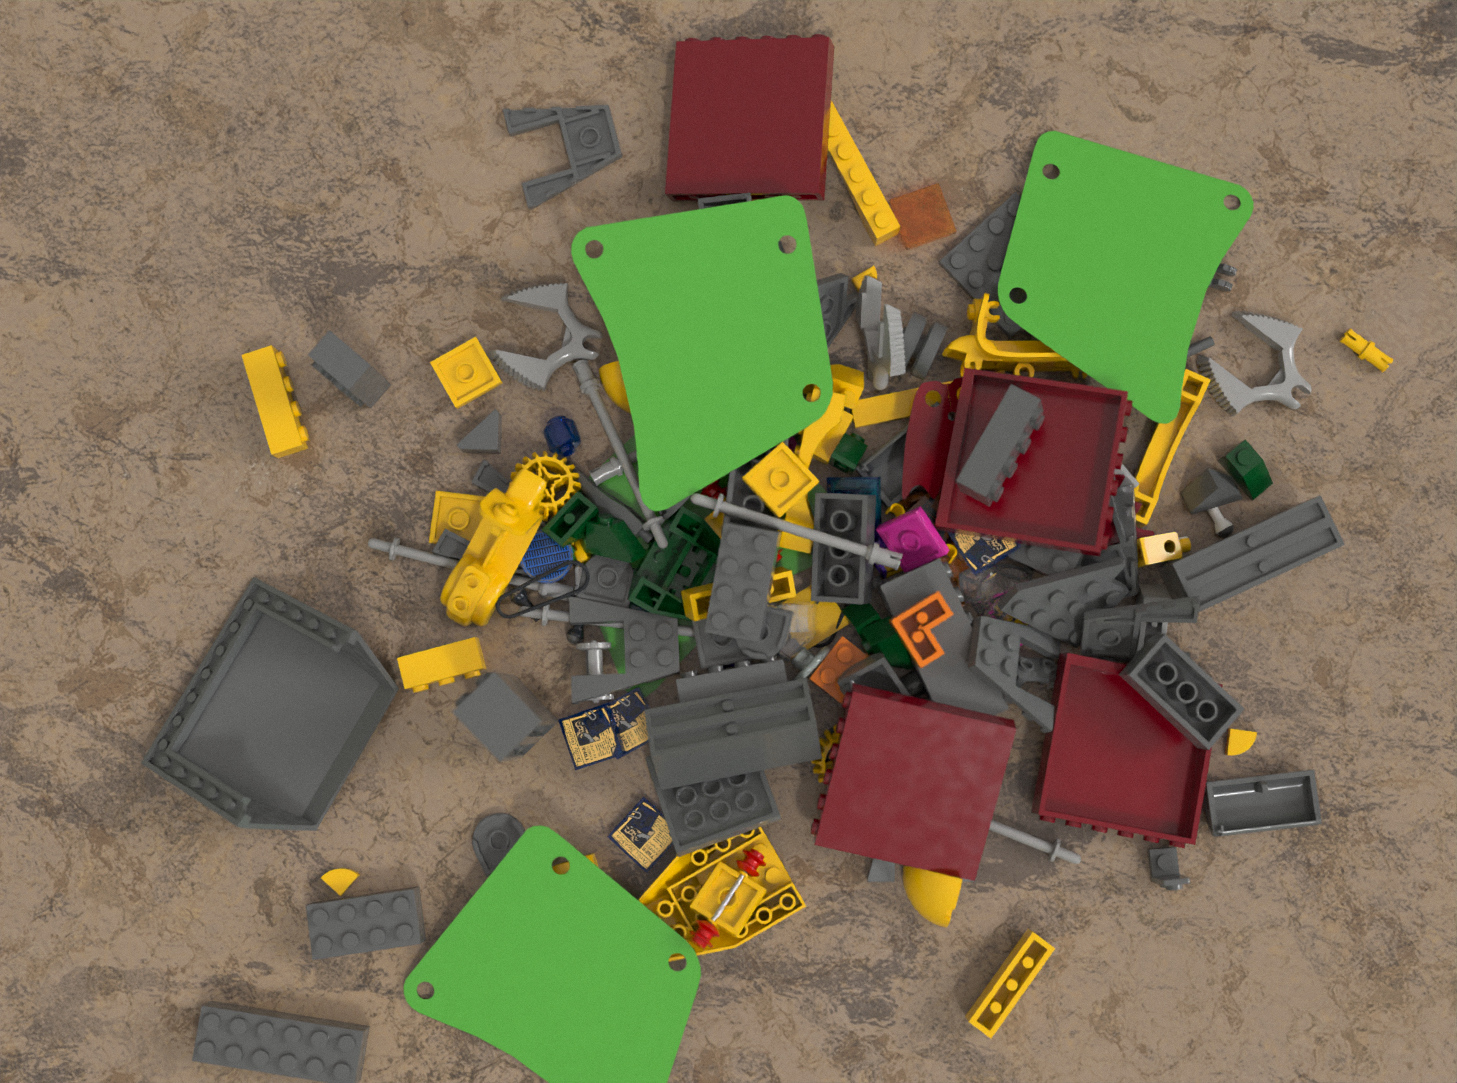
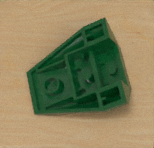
(682, 565)

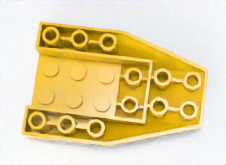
(685, 876)

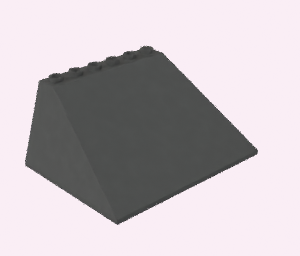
(274, 714)

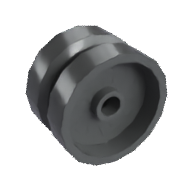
(920, 346)

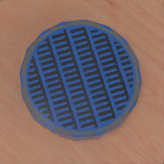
(544, 555)

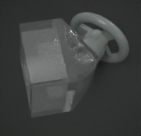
(801, 632)

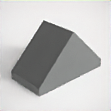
(485, 436)
(1210, 491)

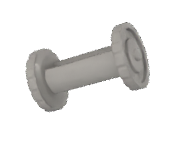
(594, 662)

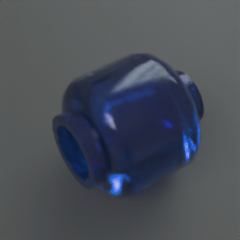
(562, 436)

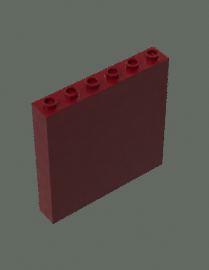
(750, 118)
(1060, 482)
(1117, 759)
(913, 781)

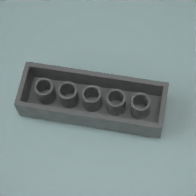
(280, 1043)

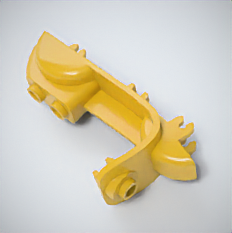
(1012, 356)
(494, 550)

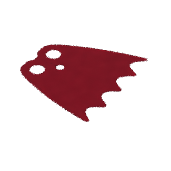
(929, 438)

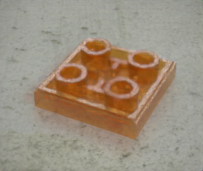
(922, 216)

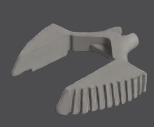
(882, 338)
(536, 371)
(1233, 393)

